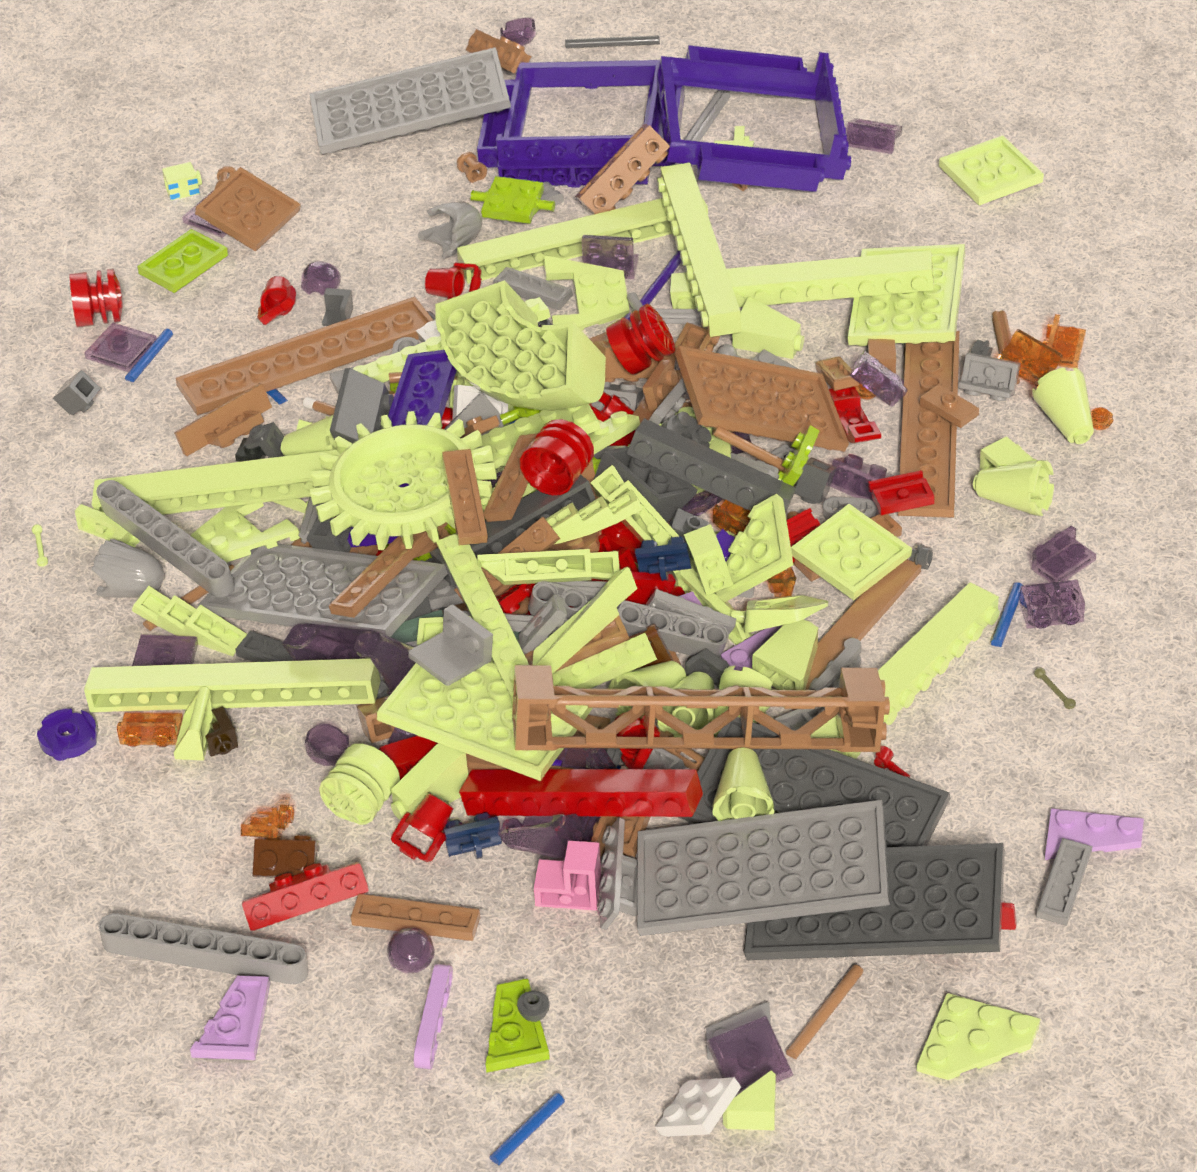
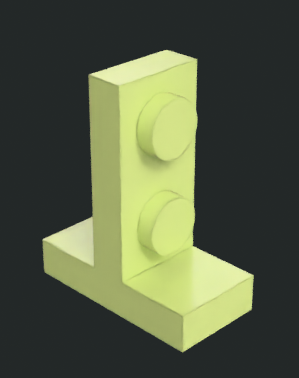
(100, 525)

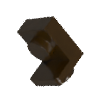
(223, 734)

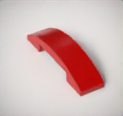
(852, 416)

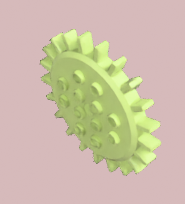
(367, 476)

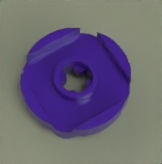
(81, 738)

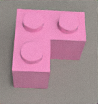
(572, 881)

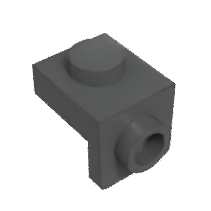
(707, 663)

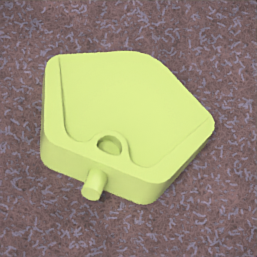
(777, 611)

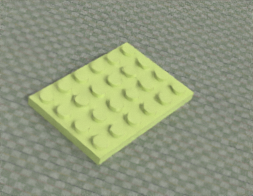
(913, 315)
(470, 717)

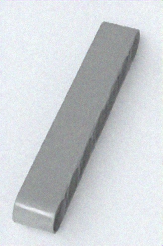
(165, 538)
(671, 624)
(203, 948)

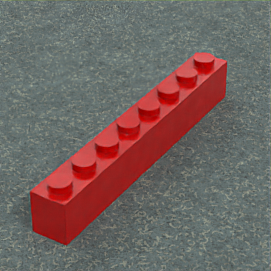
(583, 793)

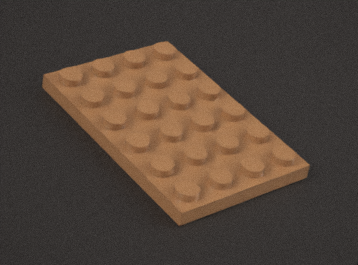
(759, 398)

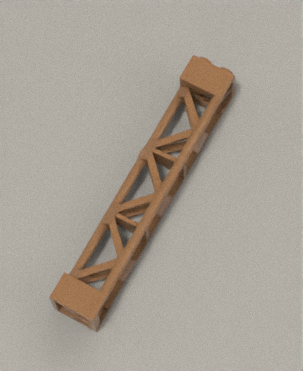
(856, 704)

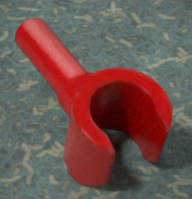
(884, 758)

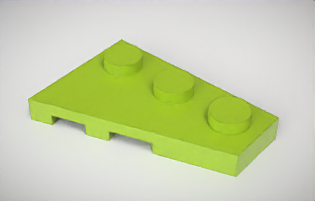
(795, 461)
(513, 1038)

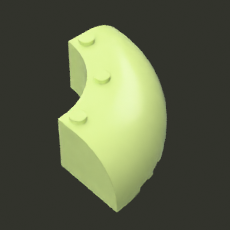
(506, 355)

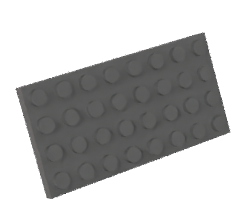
(825, 779)
(939, 904)

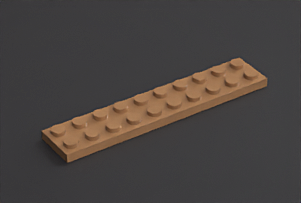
(303, 355)
(926, 437)

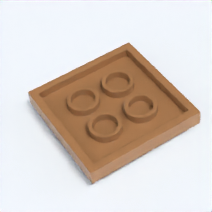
(247, 209)

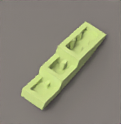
(597, 515)
(185, 620)

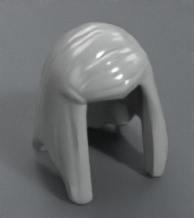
(458, 232)
(126, 570)

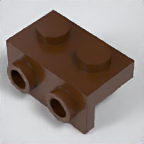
(279, 856)

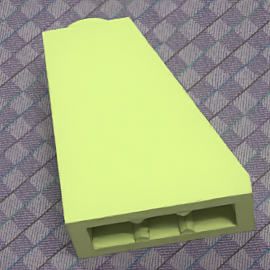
(767, 330)
(788, 655)
(438, 773)

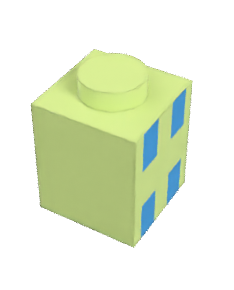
(181, 181)

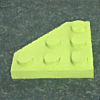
(760, 549)
(974, 1036)

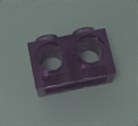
(1052, 604)

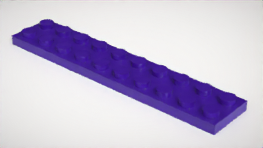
(421, 389)

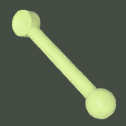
(37, 530)

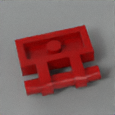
(512, 596)

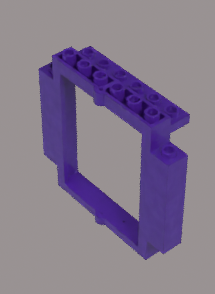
(760, 75)
(565, 158)

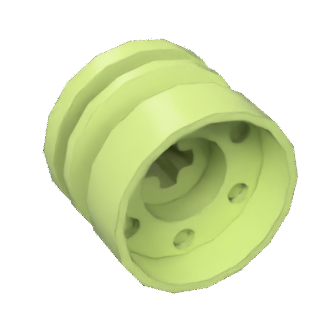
(359, 783)

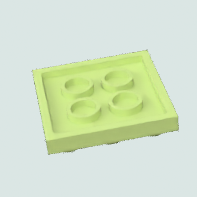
(991, 170)
(851, 551)

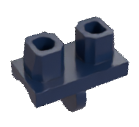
(663, 558)
(472, 836)

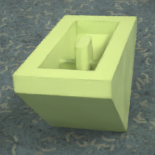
(754, 1106)

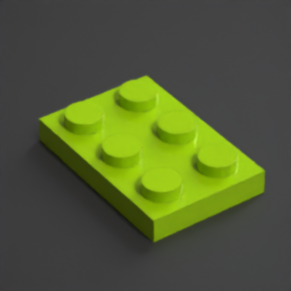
(182, 260)

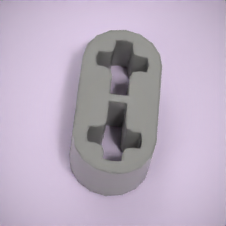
(841, 502)

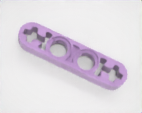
(432, 1016)

